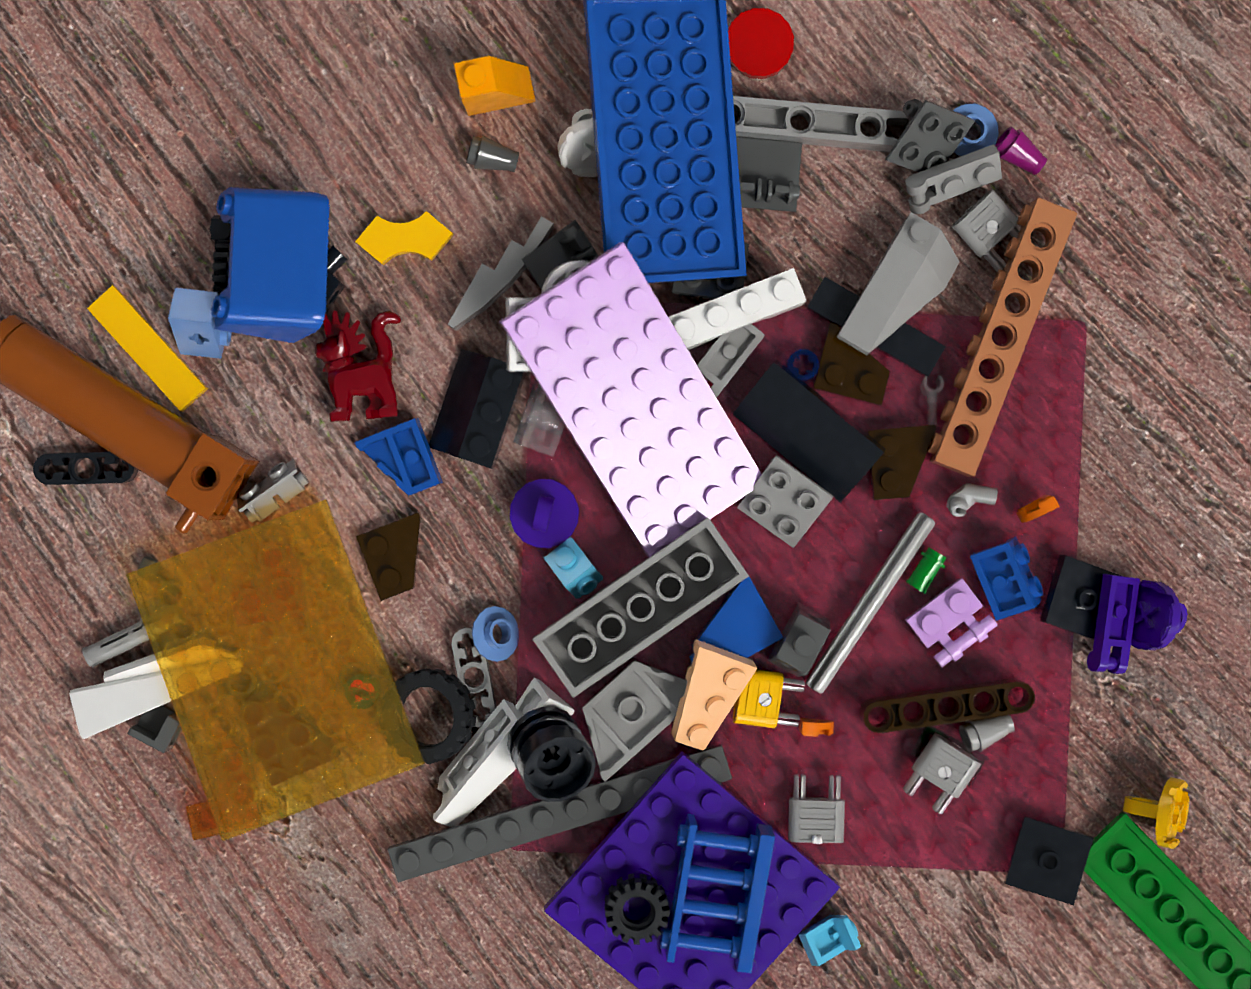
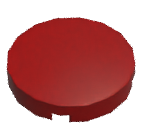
(760, 43)

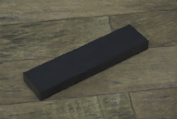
(904, 345)

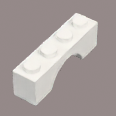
(739, 309)

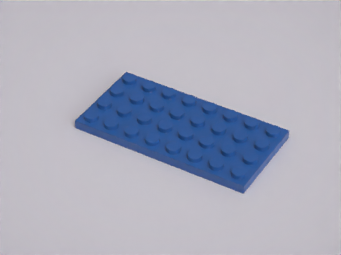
(666, 136)

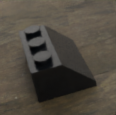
(477, 409)

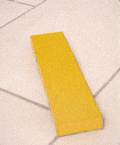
(147, 348)

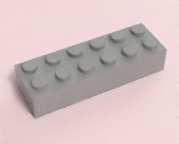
(640, 607)

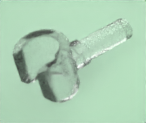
(932, 398)

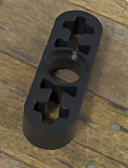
(61, 478)

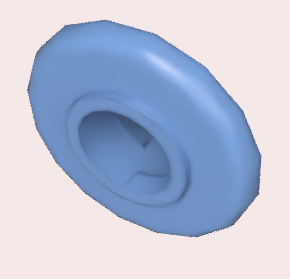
(987, 124)
(483, 636)

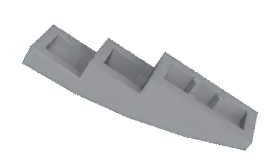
(491, 284)

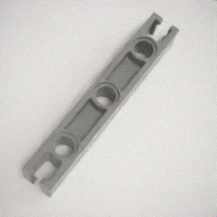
(827, 123)

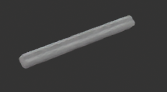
(870, 602)

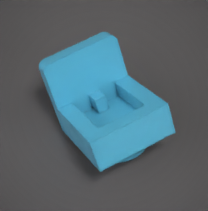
(573, 568)
(829, 938)

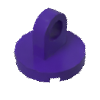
(544, 513)
(1157, 616)

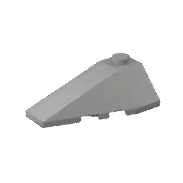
(905, 280)

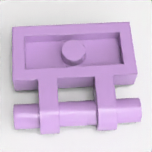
(946, 612)

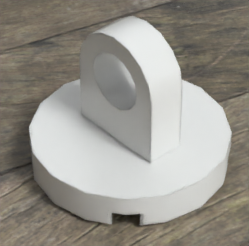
(577, 145)

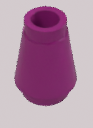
(1020, 151)

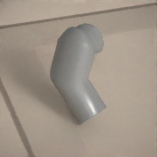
(968, 495)

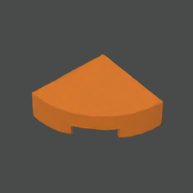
(1037, 508)
(814, 727)

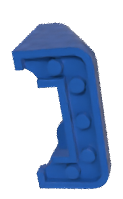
(274, 263)

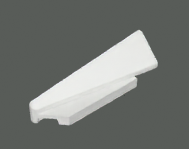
(124, 695)
(486, 758)

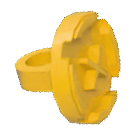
(1169, 811)

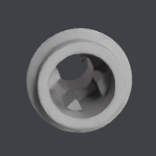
(984, 732)

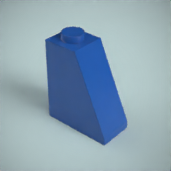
(741, 623)

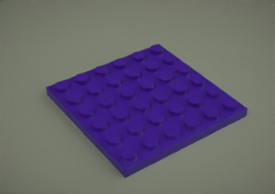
(648, 845)

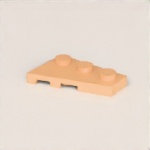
(710, 693)

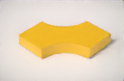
(389, 239)

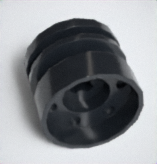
(551, 754)

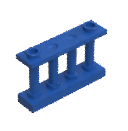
(745, 914)

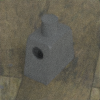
(801, 641)

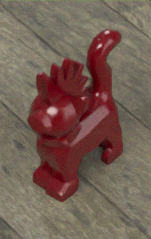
(365, 378)

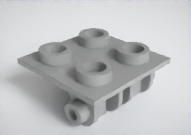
(785, 501)

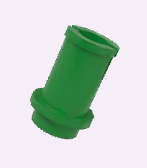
(926, 569)

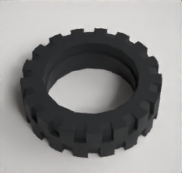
(459, 701)

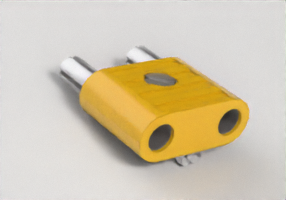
(762, 698)

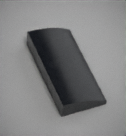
(808, 431)

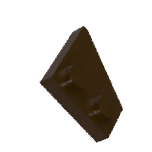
(849, 372)
(901, 462)
(392, 555)

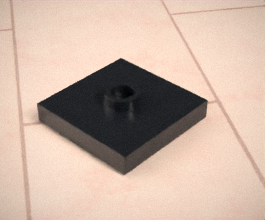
(1074, 596)
(1048, 860)

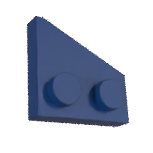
(403, 456)

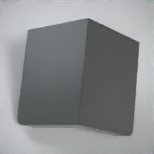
(157, 728)

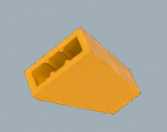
(493, 84)

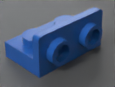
(1007, 578)

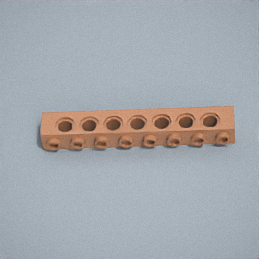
(1055, 224)

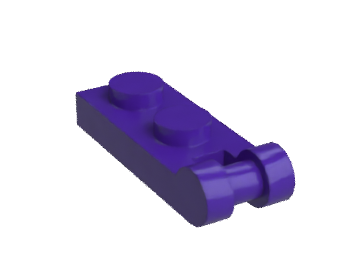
(1114, 624)

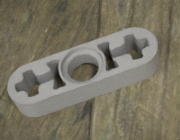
(461, 652)

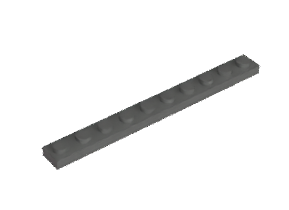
(537, 819)

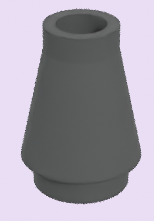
(490, 155)

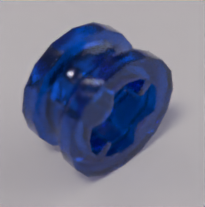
(811, 359)

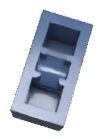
(194, 324)

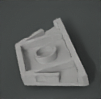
(631, 713)

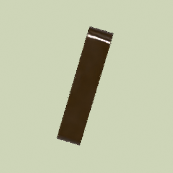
(963, 708)

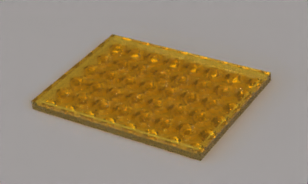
(275, 669)

